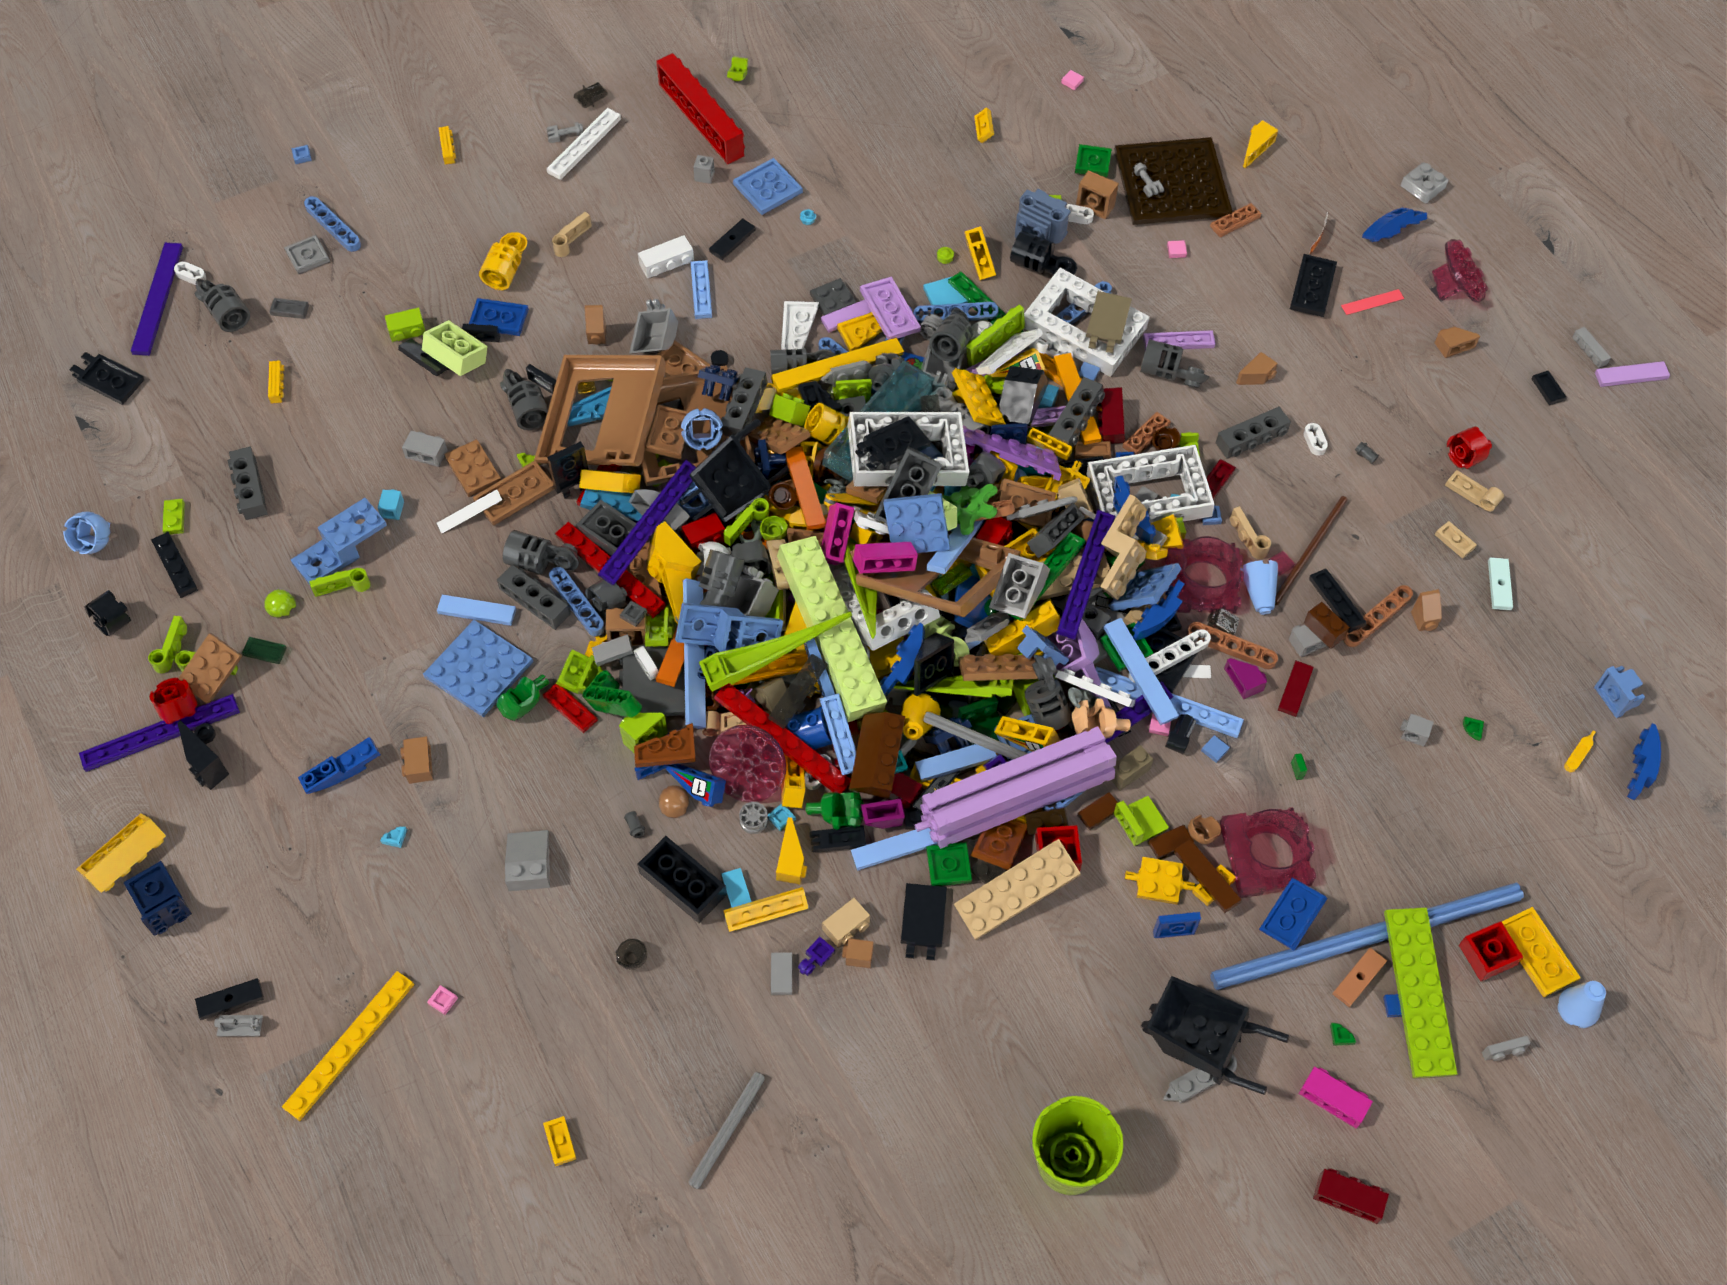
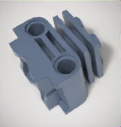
(1042, 216)

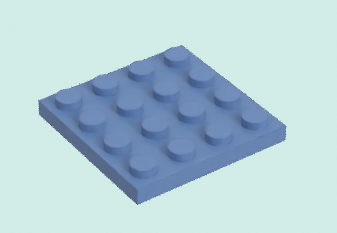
(478, 668)

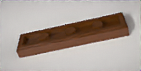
(1207, 876)

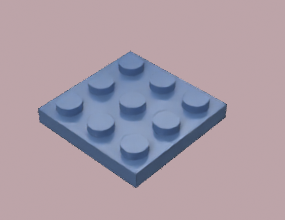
(767, 186)
(918, 521)
(1146, 587)

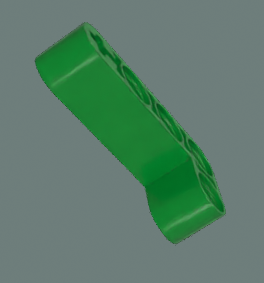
(605, 696)

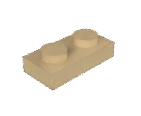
(1455, 539)

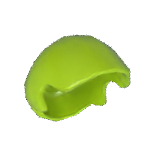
(773, 528)
(279, 603)

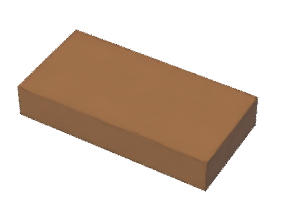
(1092, 450)

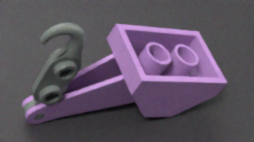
(1081, 654)

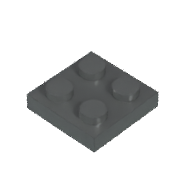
(832, 296)

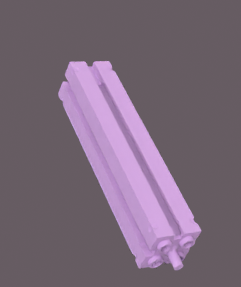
(1017, 787)

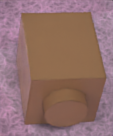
(858, 953)

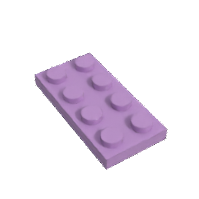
(890, 308)

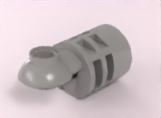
(948, 404)

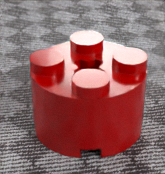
(1468, 447)
(173, 700)

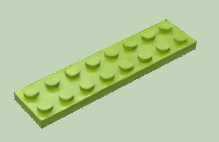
(1420, 993)

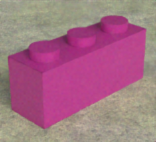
(837, 533)
(885, 557)
(1335, 1097)

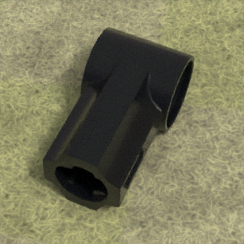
(1179, 738)

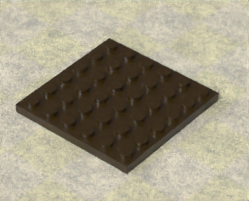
(1187, 173)

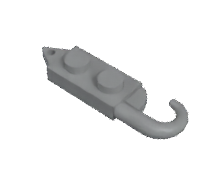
(851, 371)
(1041, 507)
(987, 627)
(1193, 1083)

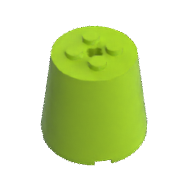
(1081, 1130)

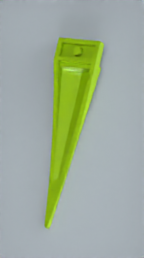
(866, 597)
(738, 663)
(957, 685)

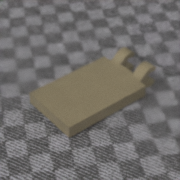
(1108, 320)

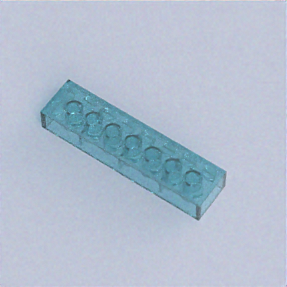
(897, 394)

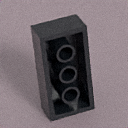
(682, 879)

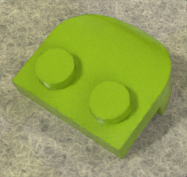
(578, 672)

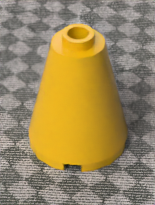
(914, 710)

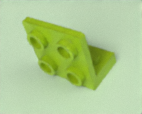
(852, 388)
(1140, 820)

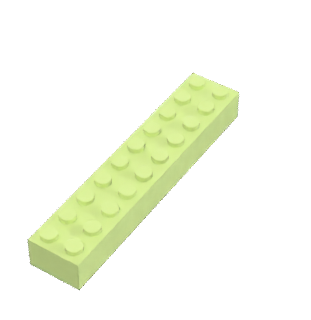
(841, 645)

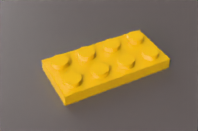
(978, 398)
(1542, 955)

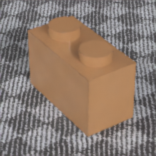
(417, 760)

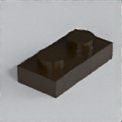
(1046, 818)

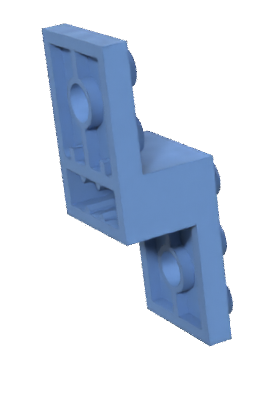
(339, 541)
(723, 627)

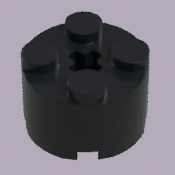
(107, 613)

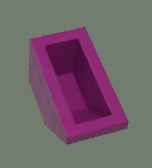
(1245, 677)
(883, 814)

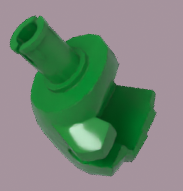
(522, 699)
(838, 809)

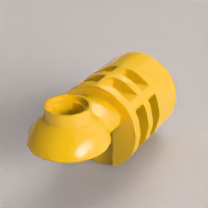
(503, 261)
(825, 423)

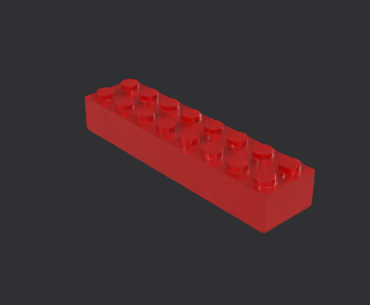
(700, 108)

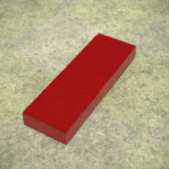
(570, 707)

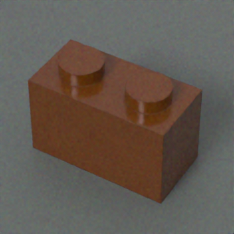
(1326, 625)

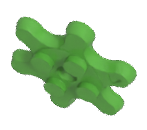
(977, 505)

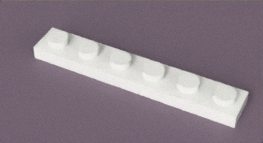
(584, 143)

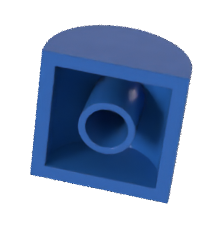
(811, 728)

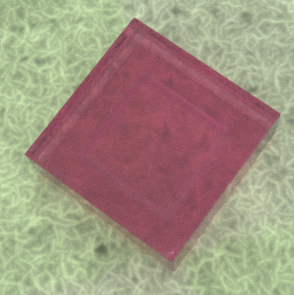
(1283, 561)

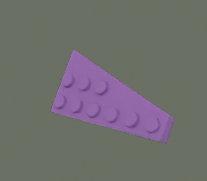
(1015, 452)

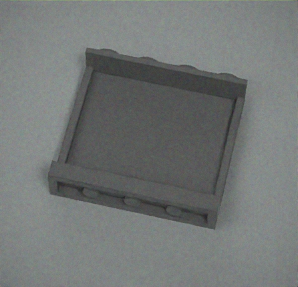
(651, 694)

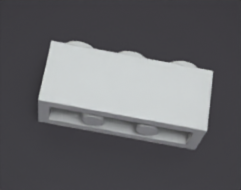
(666, 256)

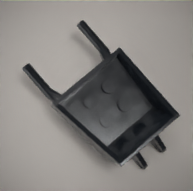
(731, 478)
(1203, 1030)

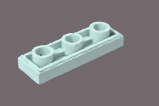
(1500, 583)

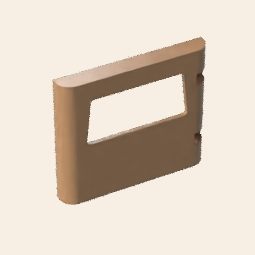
(689, 390)
(628, 409)
(909, 584)

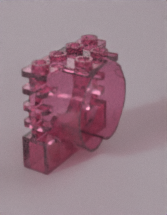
(1215, 552)
(1253, 876)

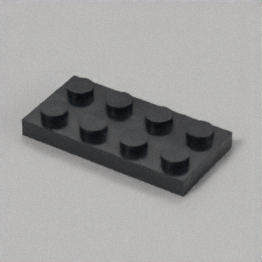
(1313, 285)

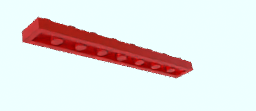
(598, 558)
(790, 744)

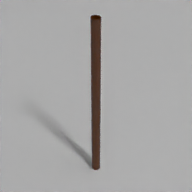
(1310, 549)

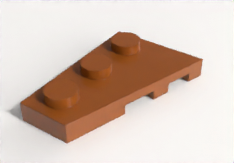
(670, 749)

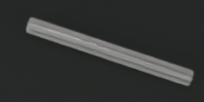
(972, 736)
(726, 1130)

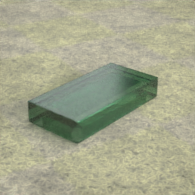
(264, 650)

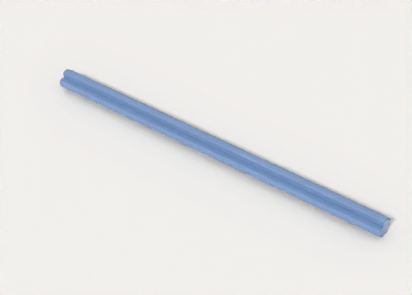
(1359, 938)

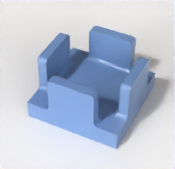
(1035, 641)
(1616, 690)

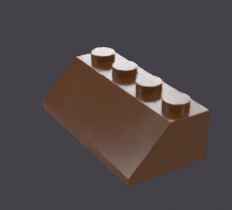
(877, 754)

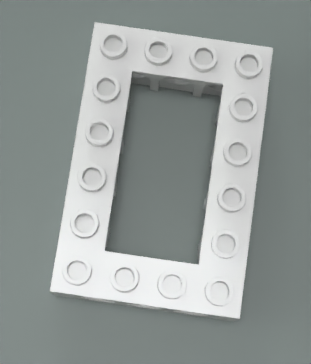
(1072, 338)
(935, 425)
(1181, 461)
(891, 622)

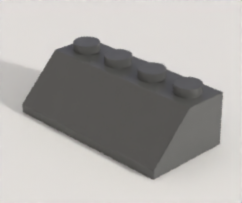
(912, 478)

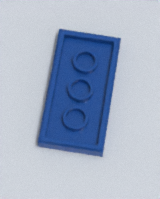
(978, 612)

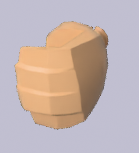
(1105, 718)

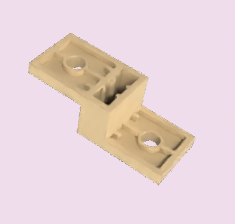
(1124, 547)

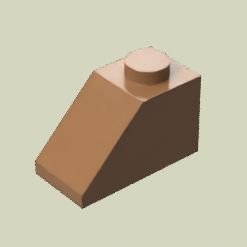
(595, 324)
(1455, 340)
(1258, 371)
(1427, 610)

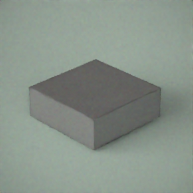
(633, 613)

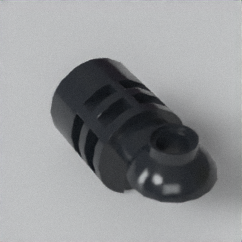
(1038, 255)

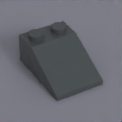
(606, 527)

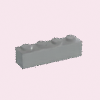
(1591, 347)

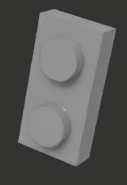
(1499, 1050)

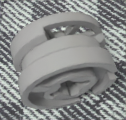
(930, 325)
(753, 818)

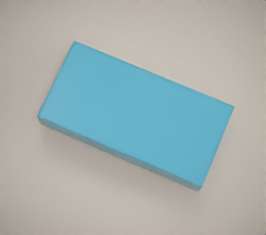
(736, 887)

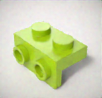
(659, 630)

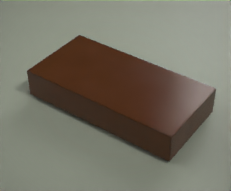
(1098, 811)
(1166, 843)

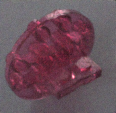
(1459, 274)
(749, 762)

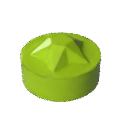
(945, 255)

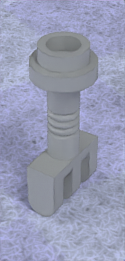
(555, 133)
(1151, 187)

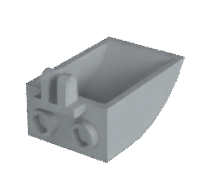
(654, 329)
(940, 370)
(644, 498)
(753, 594)

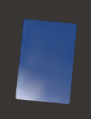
(505, 315)
(1293, 914)

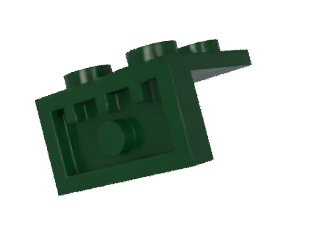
(982, 716)

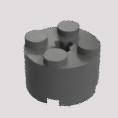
(754, 554)
(606, 597)

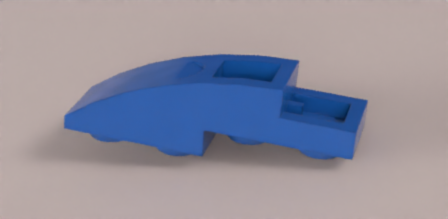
(1392, 222)
(1145, 530)
(1159, 614)
(907, 652)
(1647, 759)
(339, 769)

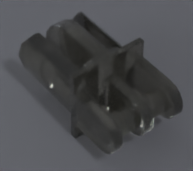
(590, 95)

